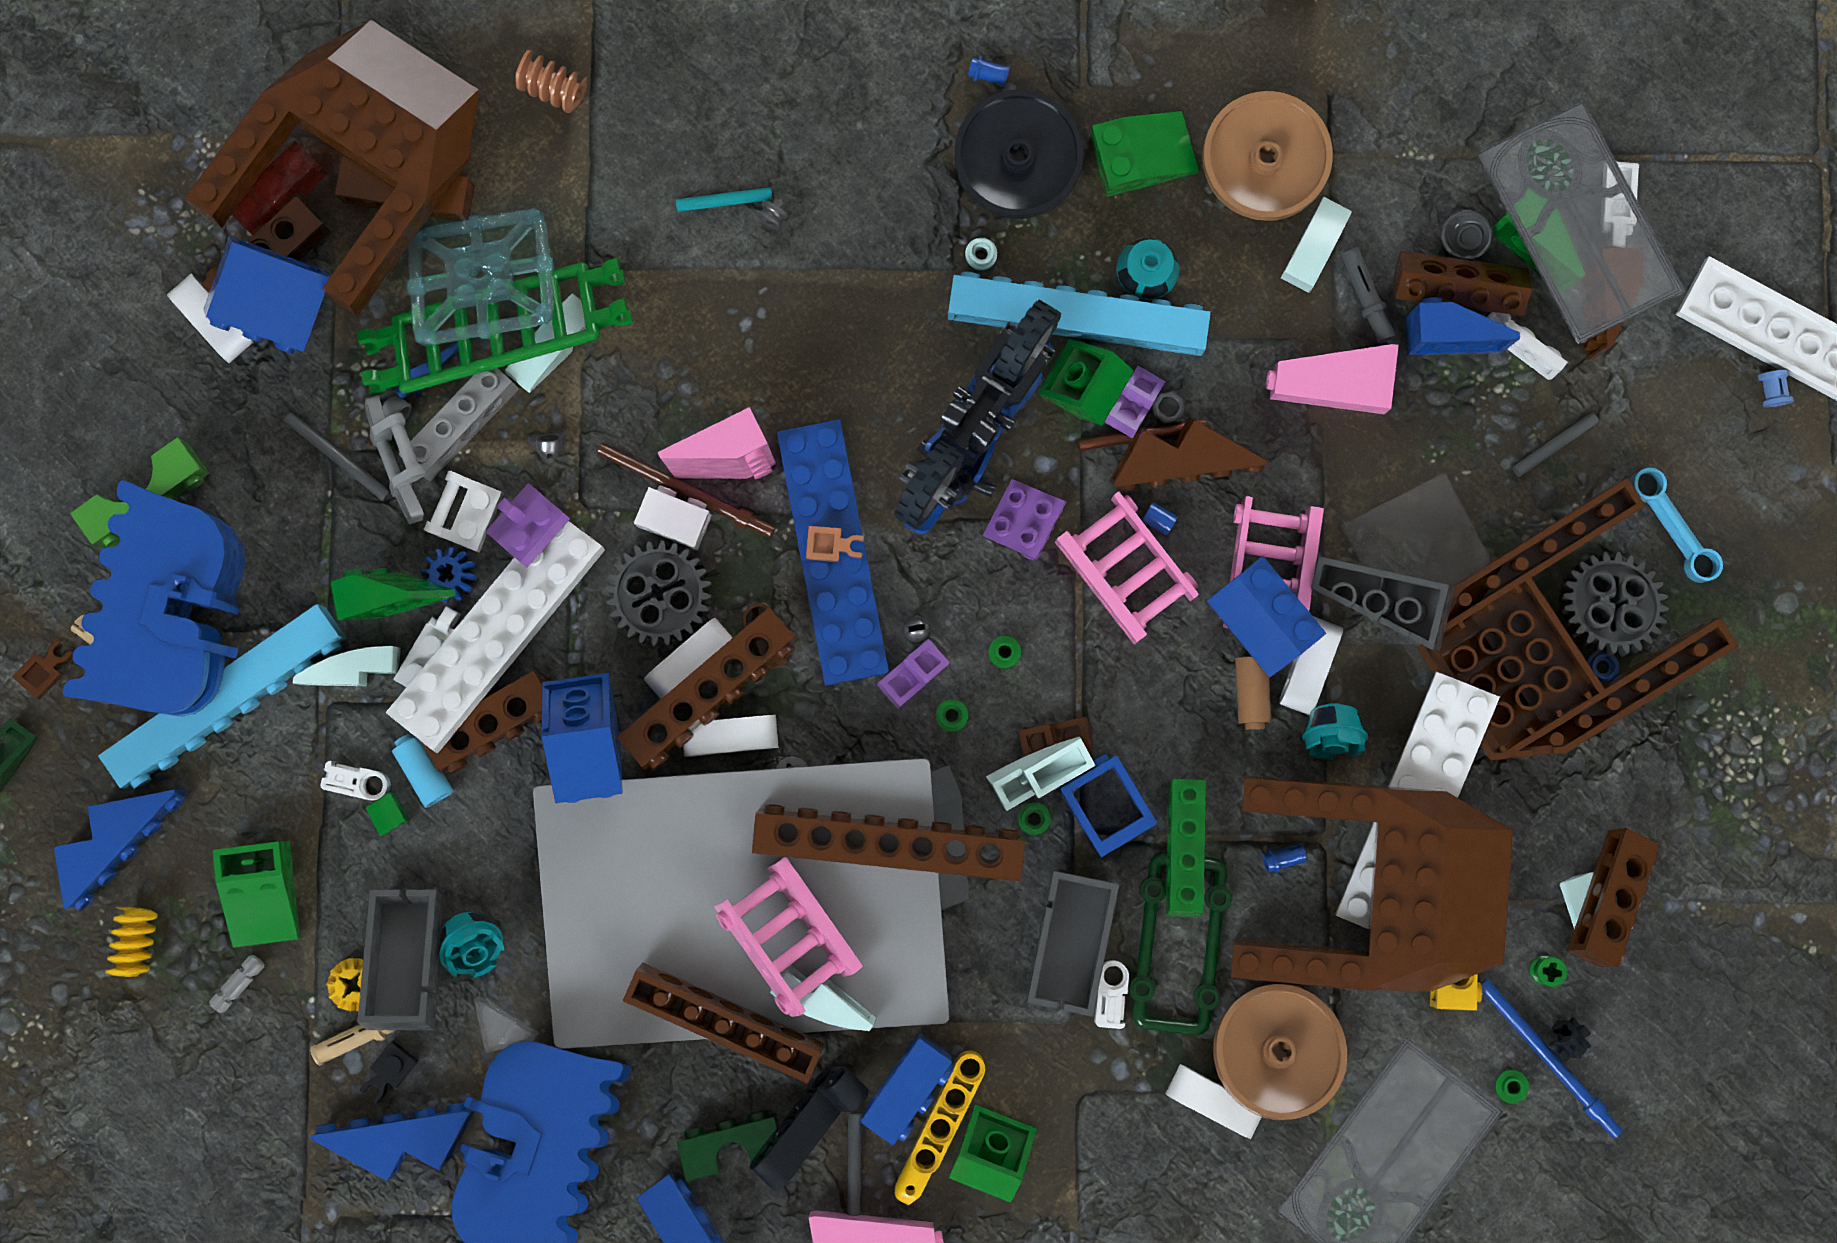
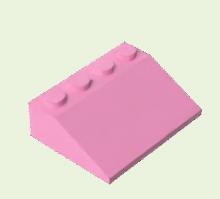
(722, 451)

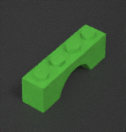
(174, 471)

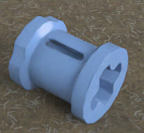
(1775, 388)

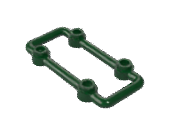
(1206, 994)

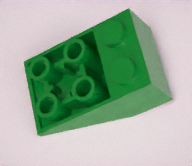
(257, 893)

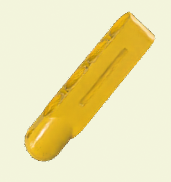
(916, 1173)

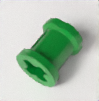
(1559, 971)

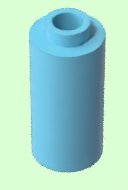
(420, 770)

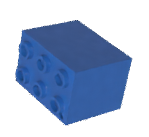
(265, 295)
(581, 738)

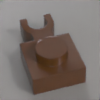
(39, 673)

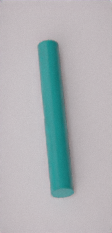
(724, 199)

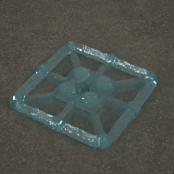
(494, 286)

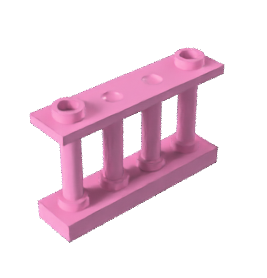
(1303, 555)
(1095, 571)
(820, 933)

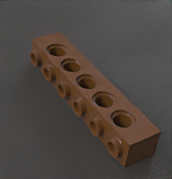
(688, 692)
(724, 1022)

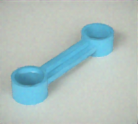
(1677, 527)

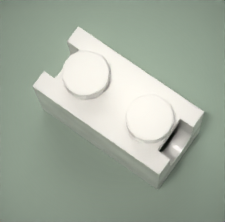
(673, 517)

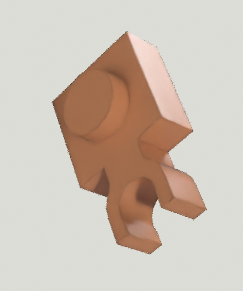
(827, 544)

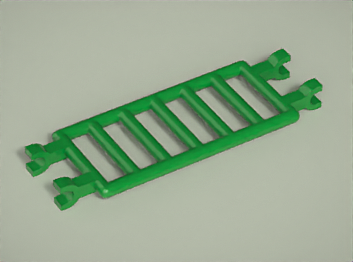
(594, 320)

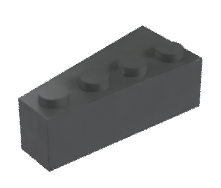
(1398, 601)

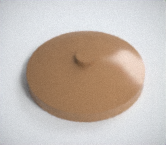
(1267, 155)
(1280, 1052)

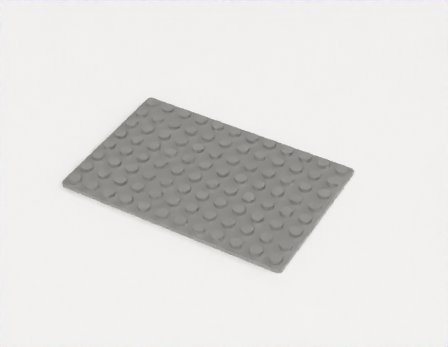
(647, 866)

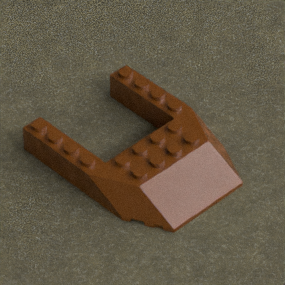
(379, 108)
(1515, 647)
(1433, 889)

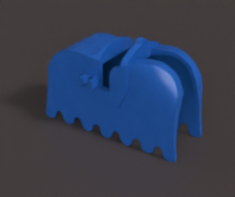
(143, 641)
(552, 1111)

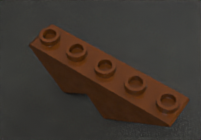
(1194, 453)

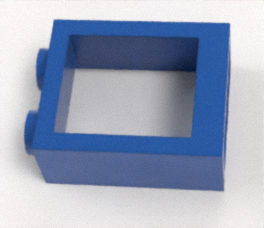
(1125, 833)

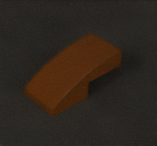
(1047, 735)

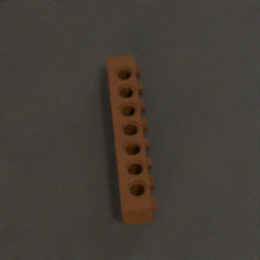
(770, 841)

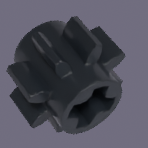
(1569, 1039)

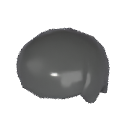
(1467, 235)

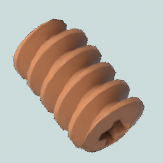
(549, 84)

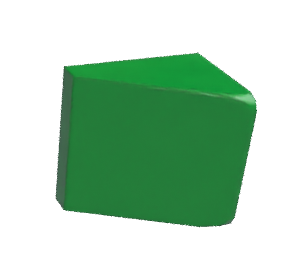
(387, 813)

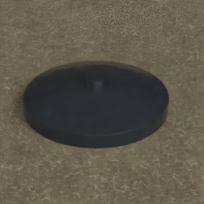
(1018, 154)

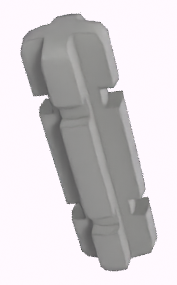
(236, 984)

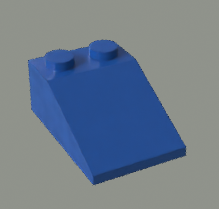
(1452, 329)

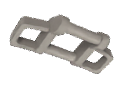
(400, 482)

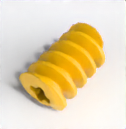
(132, 942)

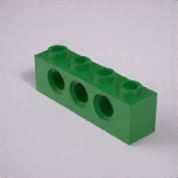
(1185, 848)

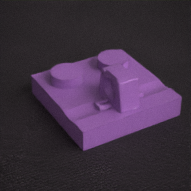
(527, 524)

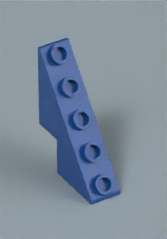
(116, 833)
(384, 1144)

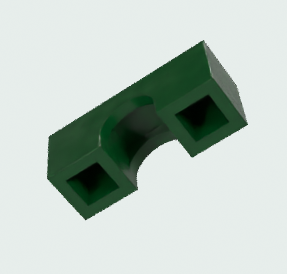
(701, 1148)

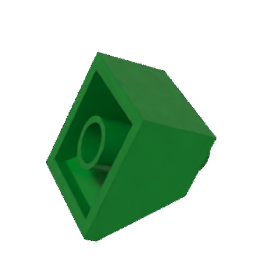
(1086, 381)
(993, 1153)

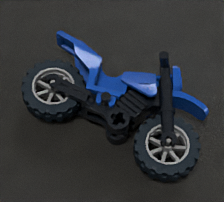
(976, 420)

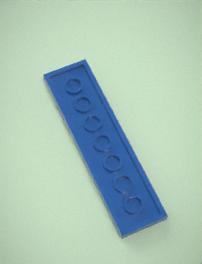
(837, 591)

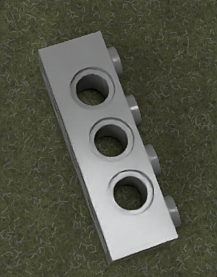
(461, 420)

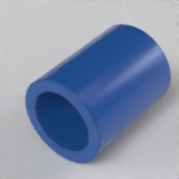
(1159, 518)

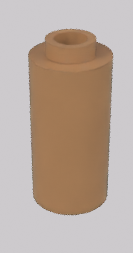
(1252, 694)

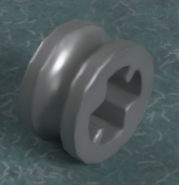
(771, 215)

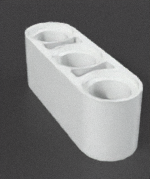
(190, 299)
(687, 657)
(1310, 671)
(733, 736)
(1211, 1101)

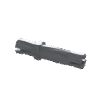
(1371, 303)

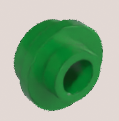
(997, 660)
(955, 705)
(1044, 818)
(1502, 1082)

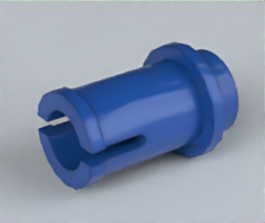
(988, 71)
(1284, 857)

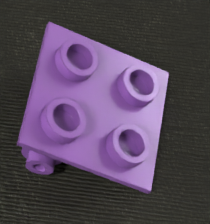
(1024, 519)

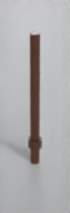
(742, 517)

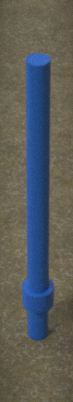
(1592, 1106)

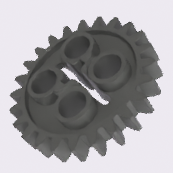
(1642, 609)
(671, 620)

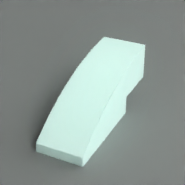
(1316, 245)
(535, 370)
(351, 667)
(1040, 772)
(830, 1004)

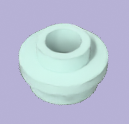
(981, 244)

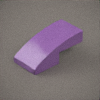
(1135, 401)
(913, 673)

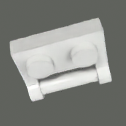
(473, 516)

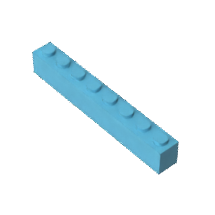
(1083, 315)
(243, 684)

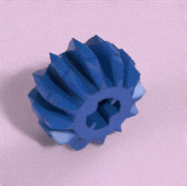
(460, 571)

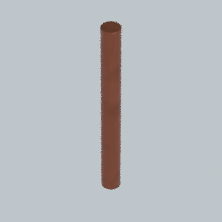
(1120, 438)

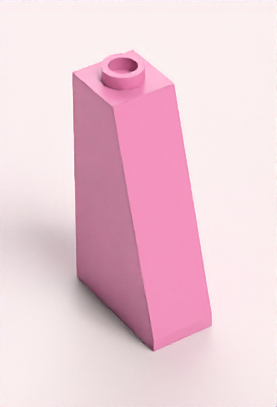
(1340, 380)
(844, 1228)

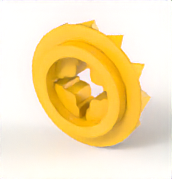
(337, 987)

